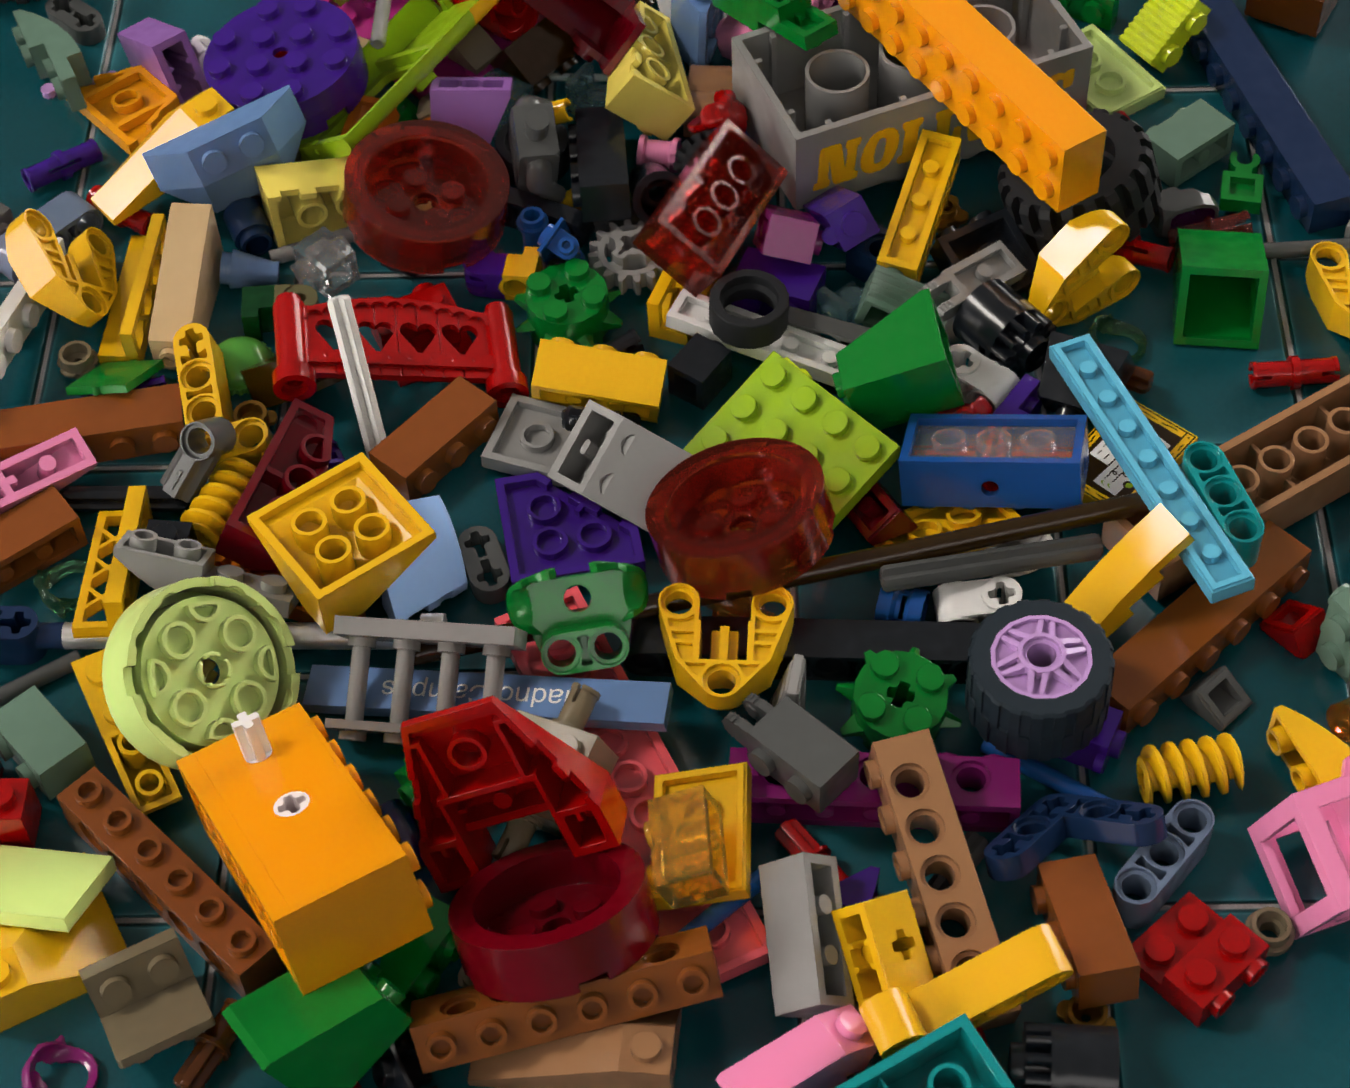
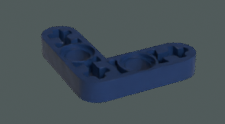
(1066, 815)

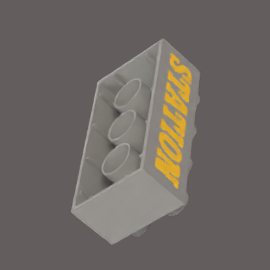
(857, 113)

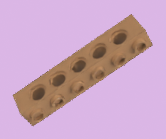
(915, 761)

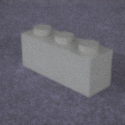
(801, 935)

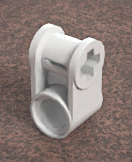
(982, 376)
(974, 599)

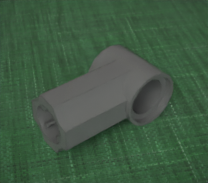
(197, 459)

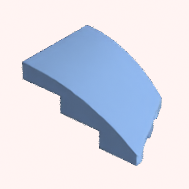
(435, 573)

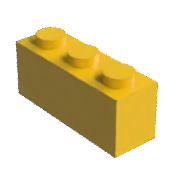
(611, 378)

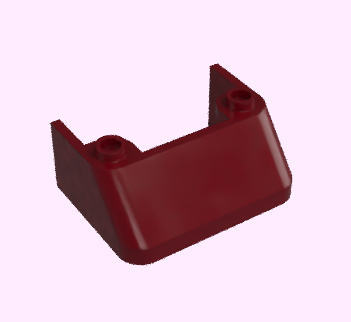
(598, 27)

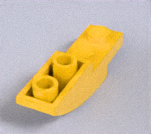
(1305, 747)
(145, 781)

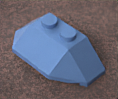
(219, 158)

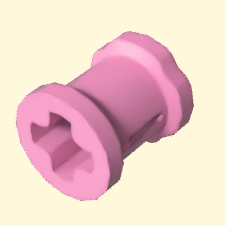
(657, 151)

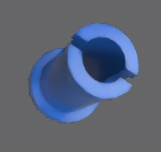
(531, 224)

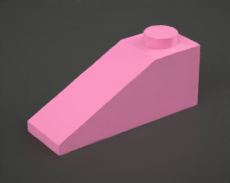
(41, 466)
(808, 1056)

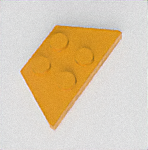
(127, 105)

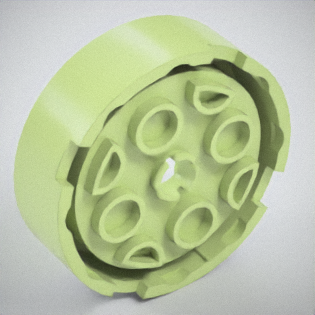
(157, 674)

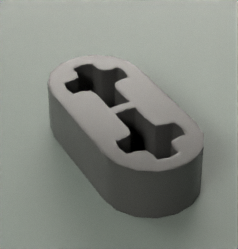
(82, 15)
(492, 562)

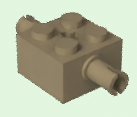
(569, 729)

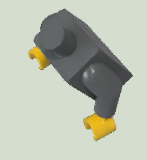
(536, 146)

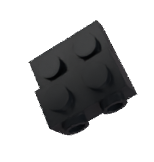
(983, 230)

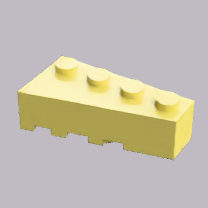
(651, 80)
(302, 197)

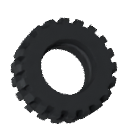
(1127, 186)

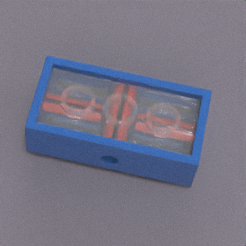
(994, 461)

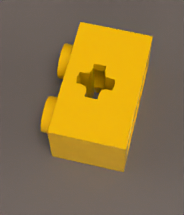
(882, 945)

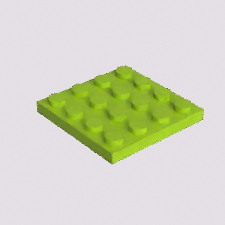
(792, 407)

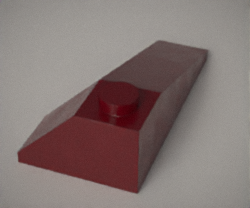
(294, 457)

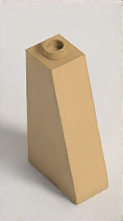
(186, 276)

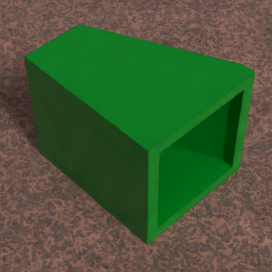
(1219, 288)
(900, 366)
(320, 1036)

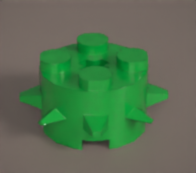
(568, 303)
(901, 679)

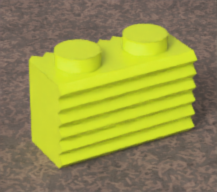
(1164, 29)

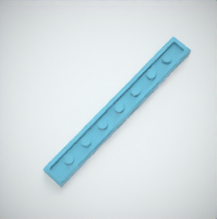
(1150, 466)

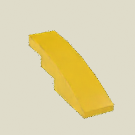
(1130, 569)

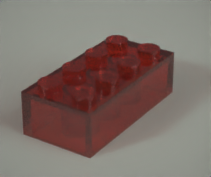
(711, 208)

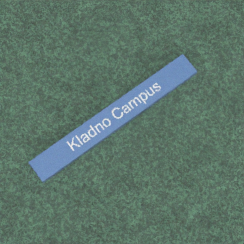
(620, 706)

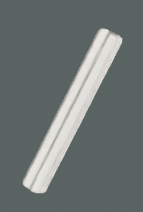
(356, 371)

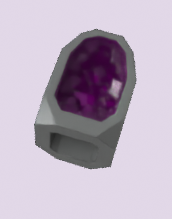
(1182, 209)

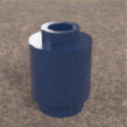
(248, 226)

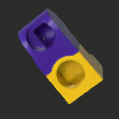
(502, 274)

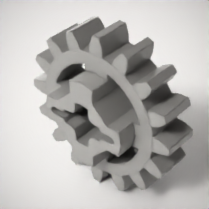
(628, 264)

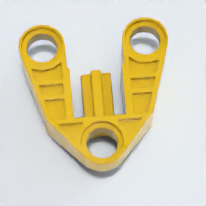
(1079, 273)
(73, 285)
(1330, 286)
(697, 676)

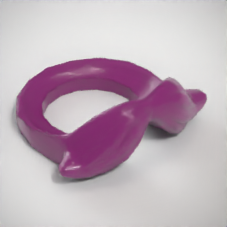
(58, 1052)

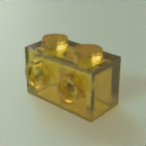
(686, 847)

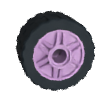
(1039, 679)

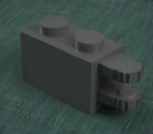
(795, 750)

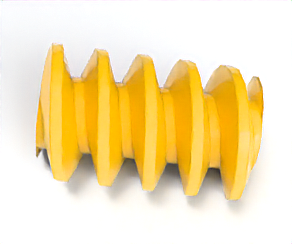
(218, 499)
(1189, 766)

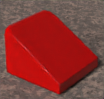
(1295, 627)

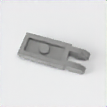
(965, 276)

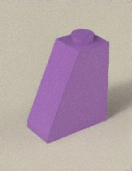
(166, 55)
(471, 102)

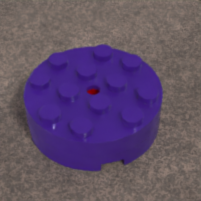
(294, 45)

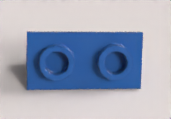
(558, 242)

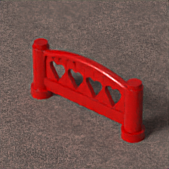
(306, 355)

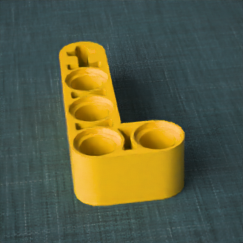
(201, 363)
(978, 988)

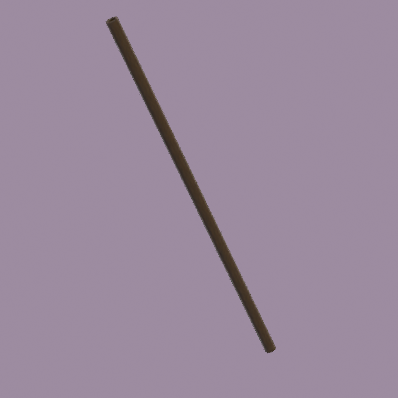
(910, 550)

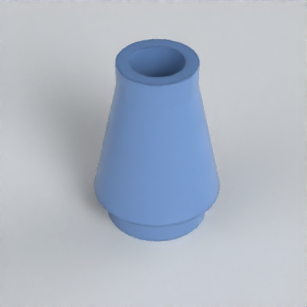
(244, 269)

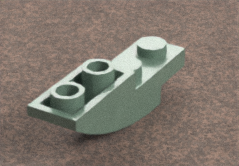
(53, 55)

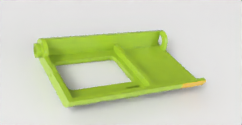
(414, 46)

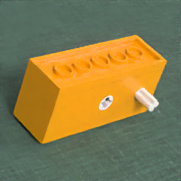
(307, 845)

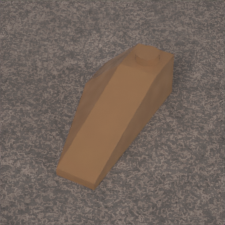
(616, 1056)

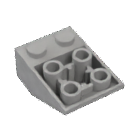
(614, 462)

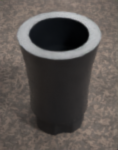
(641, 180)

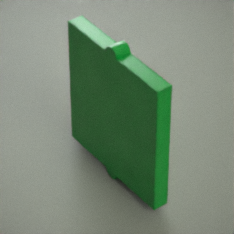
(114, 377)

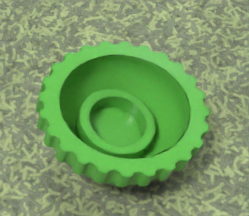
(240, 354)

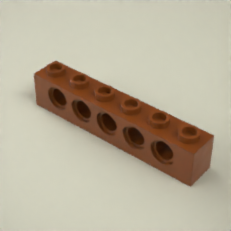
(171, 883)
(471, 1026)

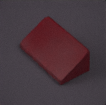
(880, 516)

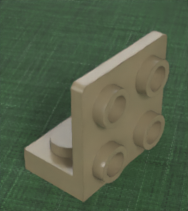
(147, 998)

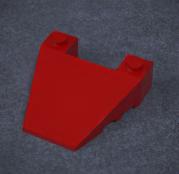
(492, 767)

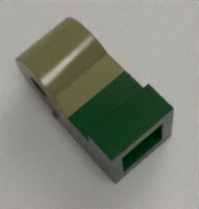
(258, 304)

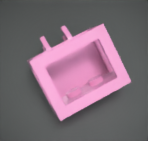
(1324, 824)

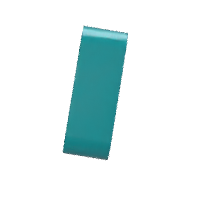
(1225, 498)

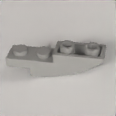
(167, 561)

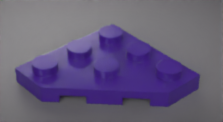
(559, 529)

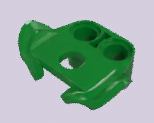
(539, 608)

